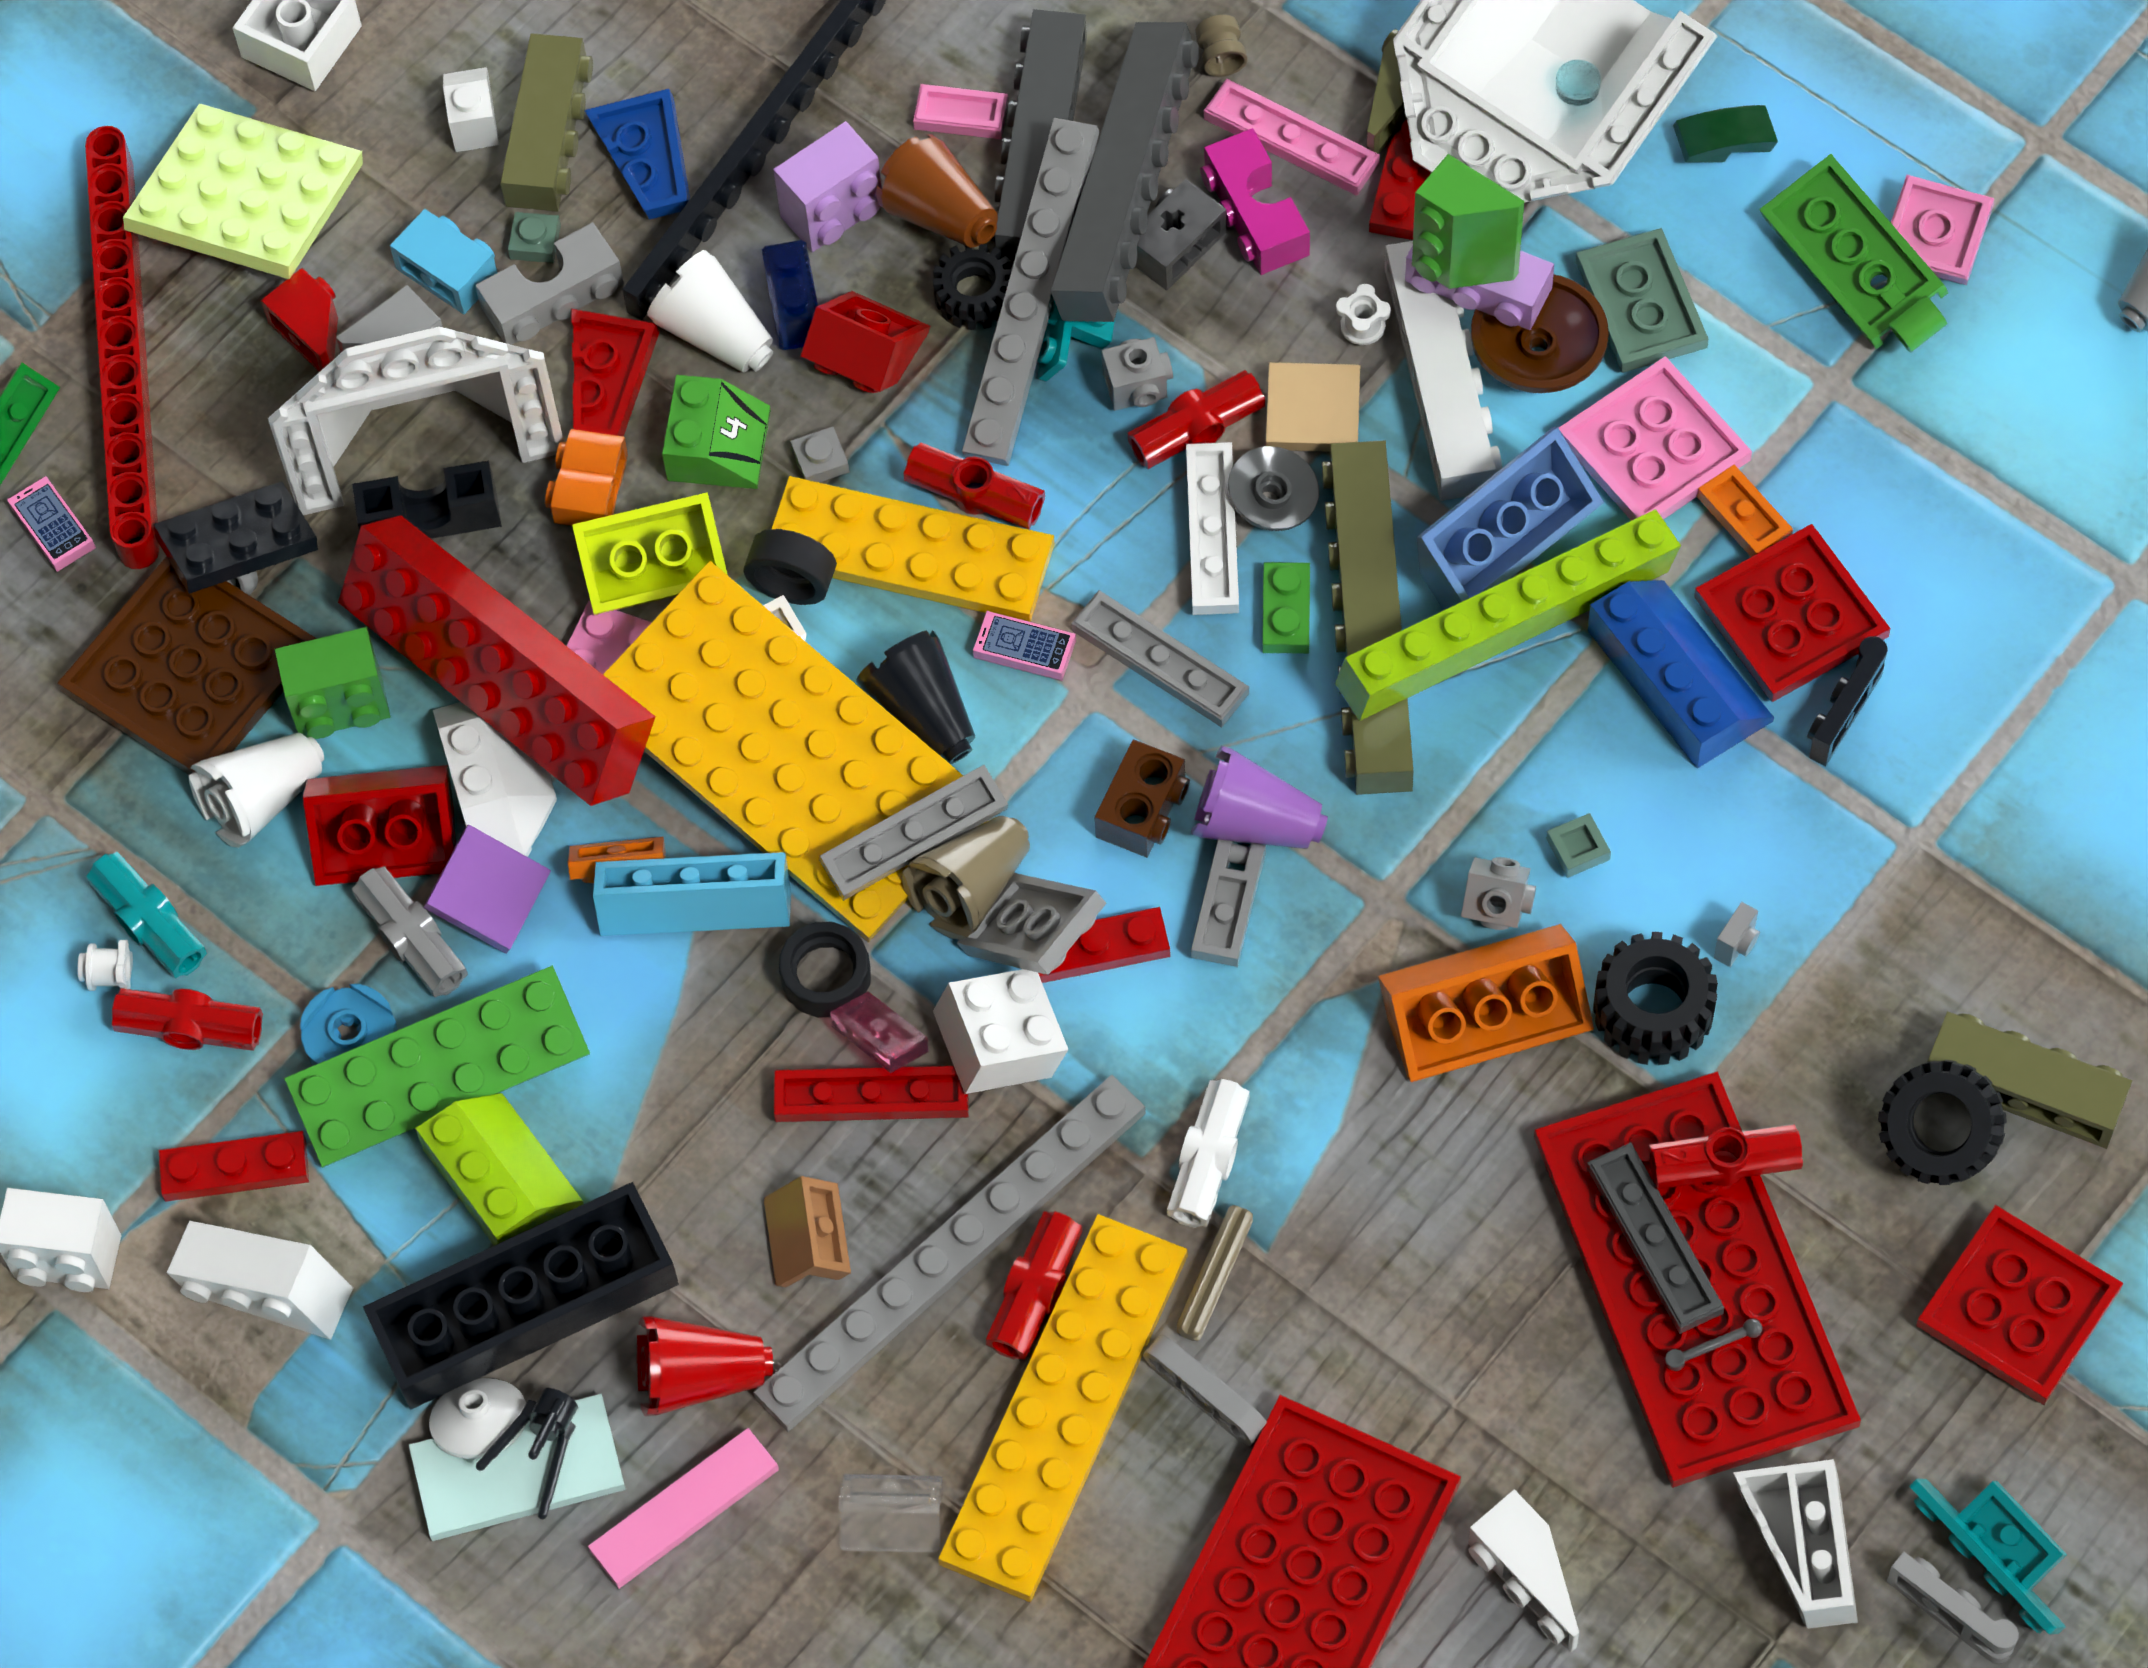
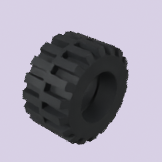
(1655, 963)
(1907, 1148)

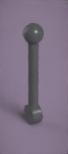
(1676, 1359)

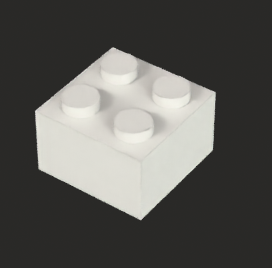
(297, 36)
(1000, 1030)
(58, 1239)

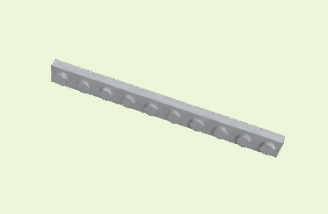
(949, 1253)

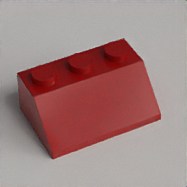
(380, 821)

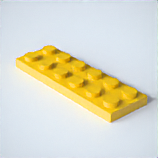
(920, 548)

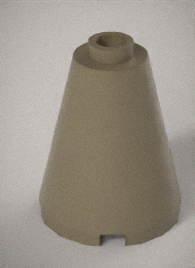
(966, 875)

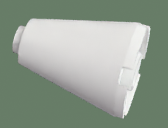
(712, 315)
(254, 784)

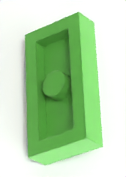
(1286, 607)

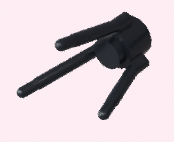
(549, 1419)

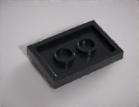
(235, 537)

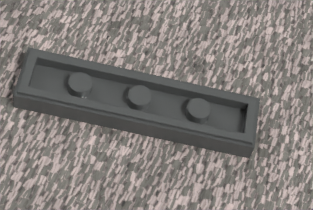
(1655, 1238)

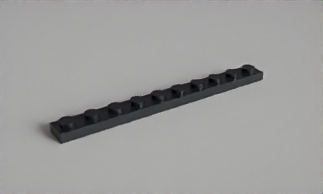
(748, 152)

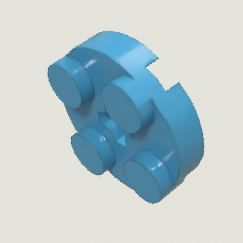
(339, 1007)

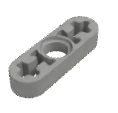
(1205, 1390)

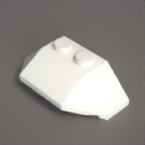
(494, 780)

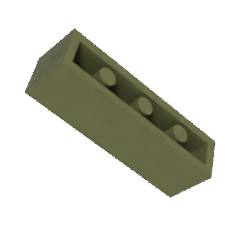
(545, 122)
(2035, 1080)

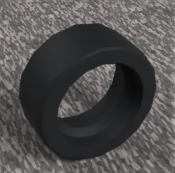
(790, 566)
(823, 936)

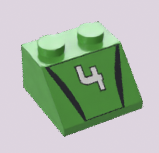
(714, 434)

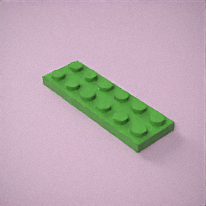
(434, 1062)

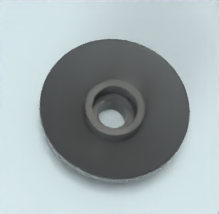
(1276, 472)

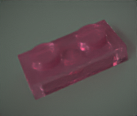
(879, 1032)

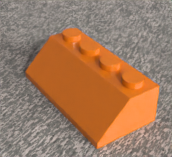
(1486, 1002)

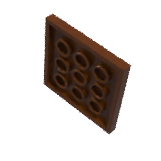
(184, 667)

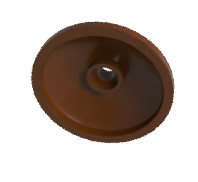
(1568, 328)

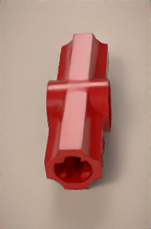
(1196, 418)
(950, 475)
(187, 1019)
(1756, 1154)
(1034, 1285)

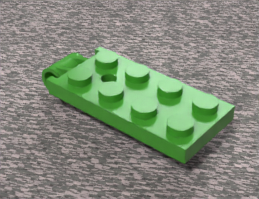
(1849, 243)

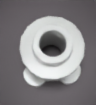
(1363, 316)
(106, 966)

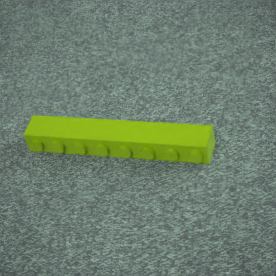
(1505, 615)

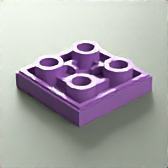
(487, 889)

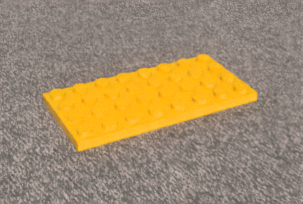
(775, 737)

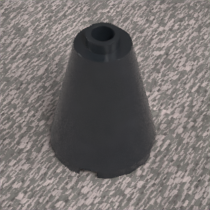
(922, 694)

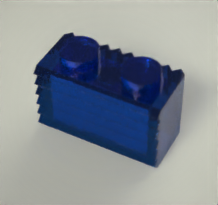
(790, 291)

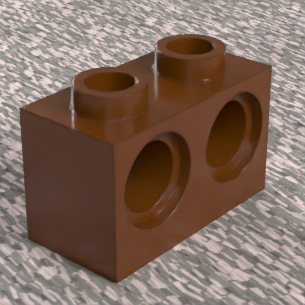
(1132, 796)

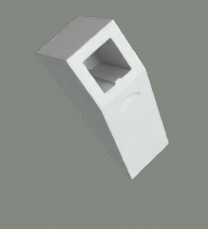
(1523, 1554)

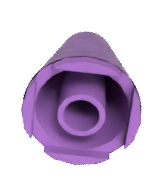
(1255, 806)

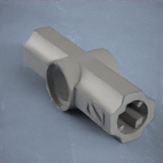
(409, 931)

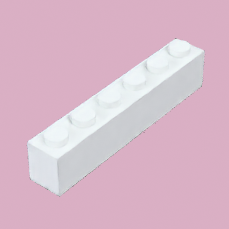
(1443, 382)

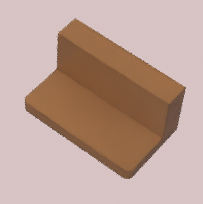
(806, 1231)

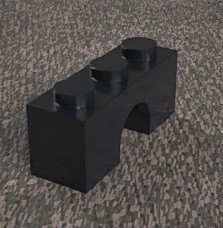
(456, 506)

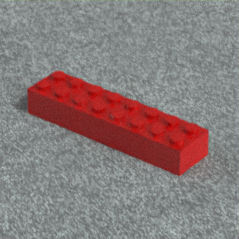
(496, 660)

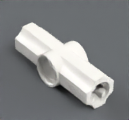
(1208, 1153)

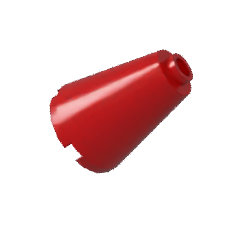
(696, 1364)

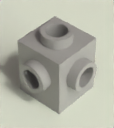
(1136, 373)
(1498, 893)

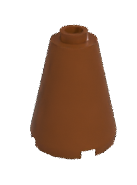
(936, 193)

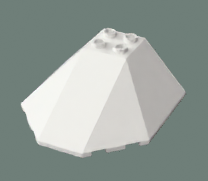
(1486, 93)
(331, 407)

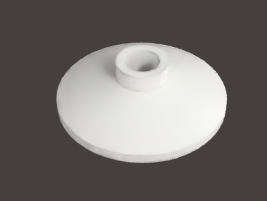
(475, 1416)

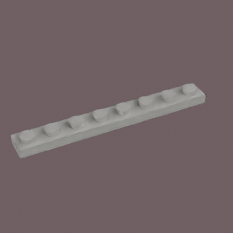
(1028, 292)

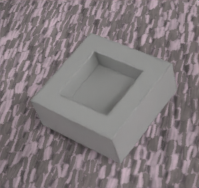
(820, 455)
(1738, 935)

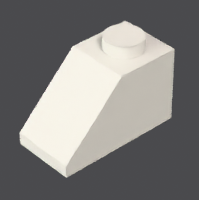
(470, 109)

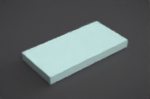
(511, 1486)

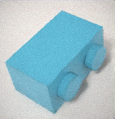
(443, 259)

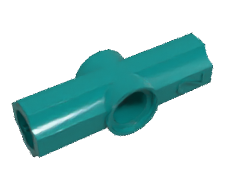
(146, 914)

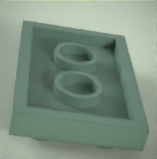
(1642, 299)

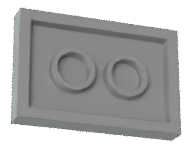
(1034, 924)

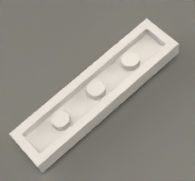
(1212, 529)

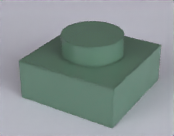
(534, 237)
(1578, 845)

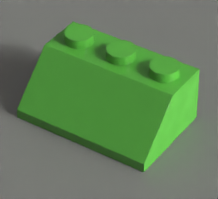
(1465, 228)

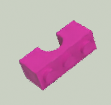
(1267, 232)

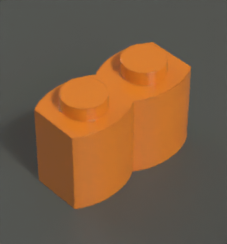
(587, 478)

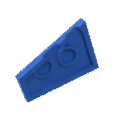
(647, 149)

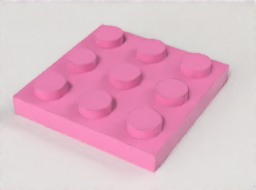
(1654, 442)

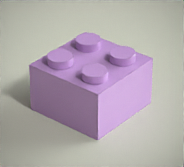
(828, 187)

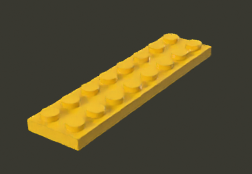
(1063, 1408)

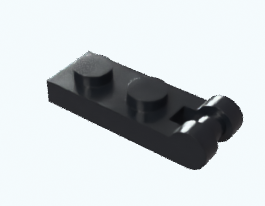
(1848, 700)

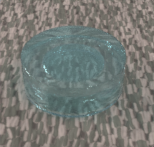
(1578, 82)

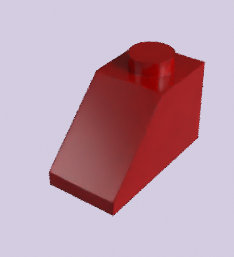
(305, 316)

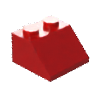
(863, 341)

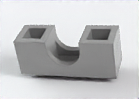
(524, 307)

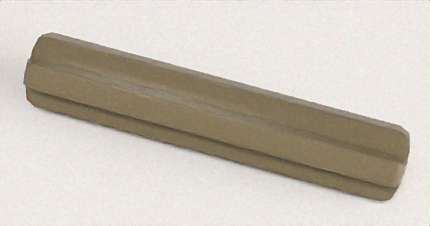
(1214, 1273)

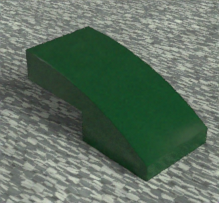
(1719, 132)

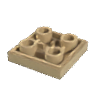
(1312, 405)

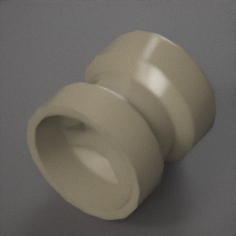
(1222, 50)

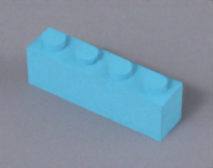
(692, 894)

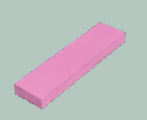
(1292, 137)
(683, 1508)

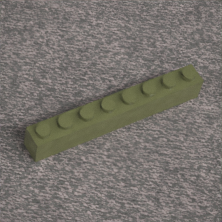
(1369, 605)

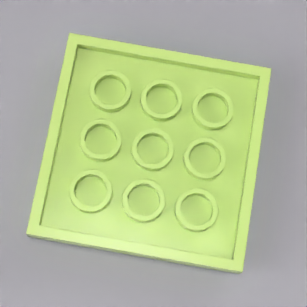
(243, 191)

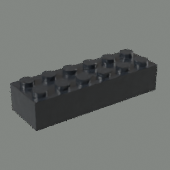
(521, 1295)

